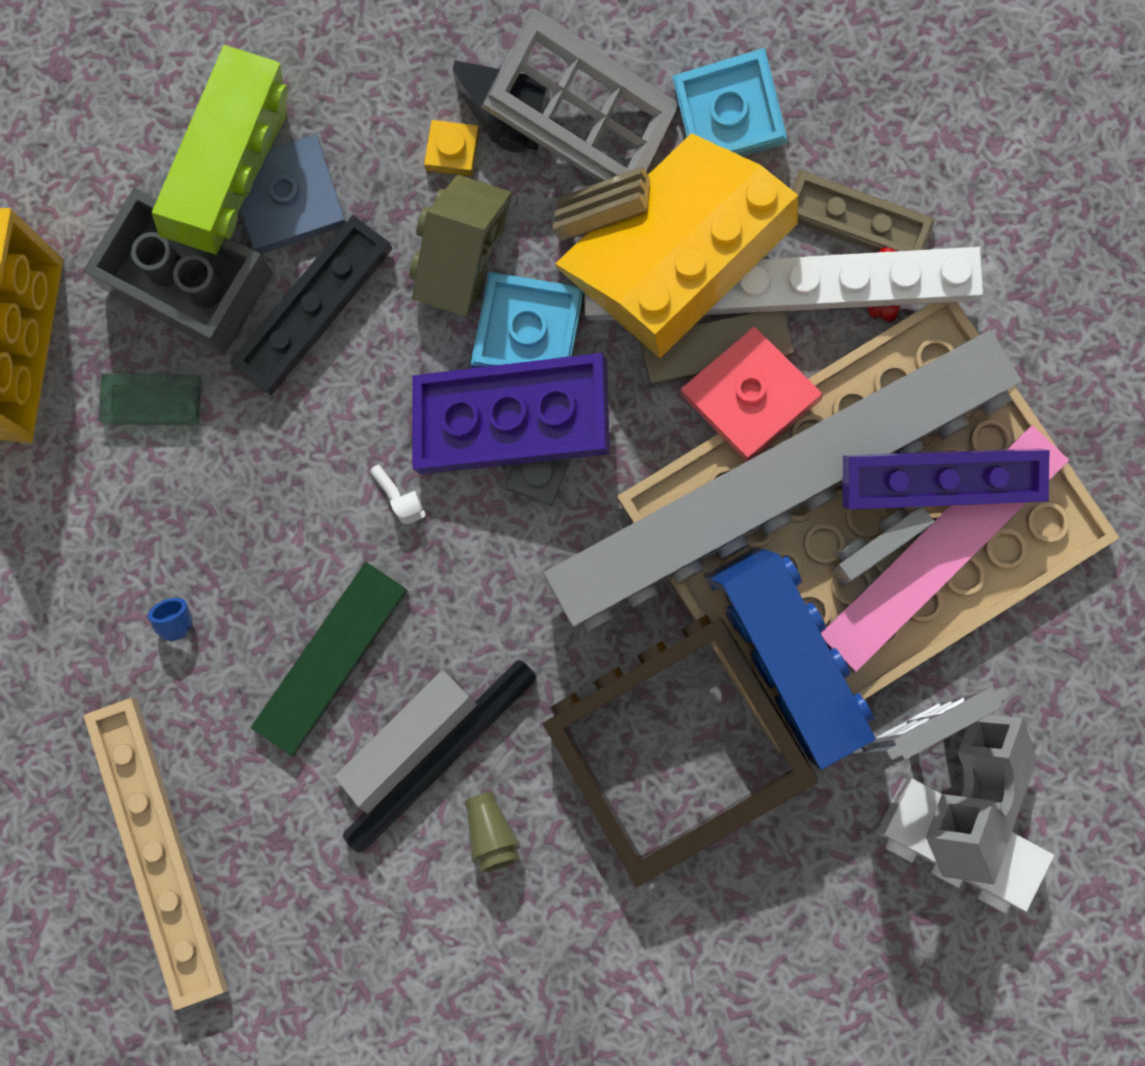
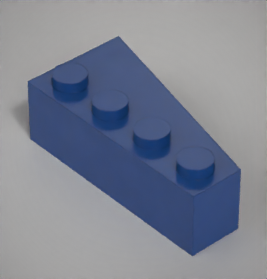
(794, 655)

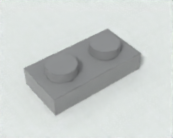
(897, 530)

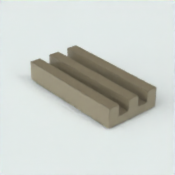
(602, 204)

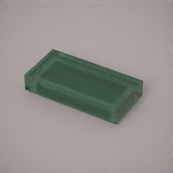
(150, 399)

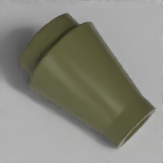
(490, 835)

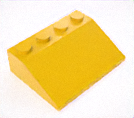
(701, 234)
(27, 309)

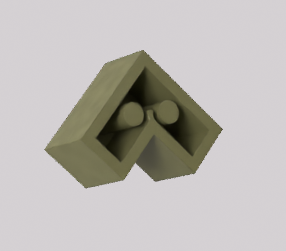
(457, 243)

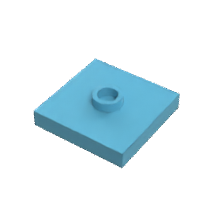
(732, 104)
(526, 321)

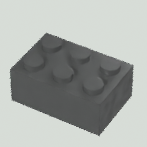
(175, 282)

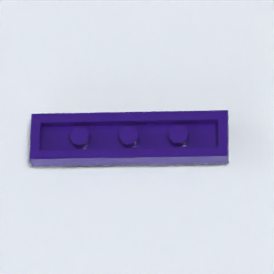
(945, 478)

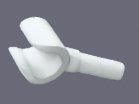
(406, 507)

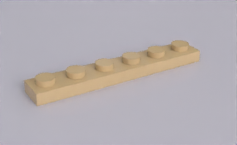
(155, 854)

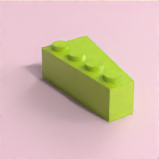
(222, 150)

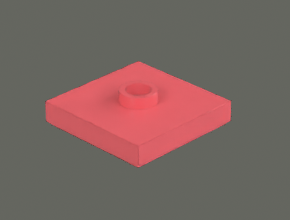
(751, 394)

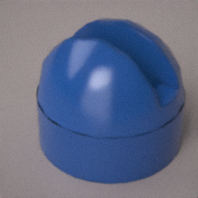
(171, 619)

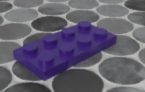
(510, 414)

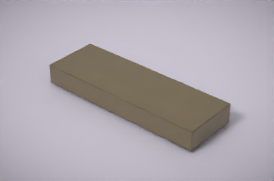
(858, 215)
(708, 341)

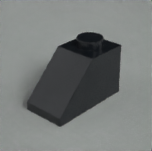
(474, 83)

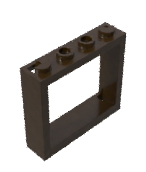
(719, 824)

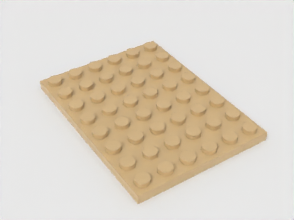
(1018, 560)

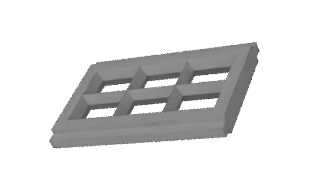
(598, 66)
(933, 725)

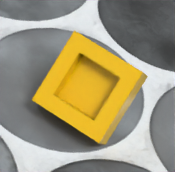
(451, 148)

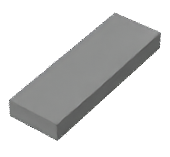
(405, 741)

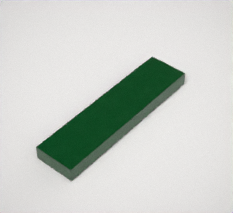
(329, 659)

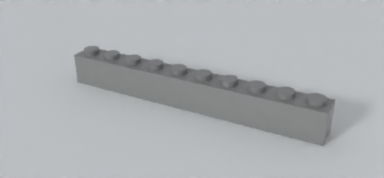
(780, 482)

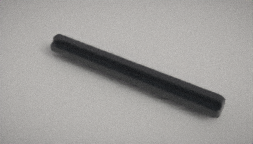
(489, 708)

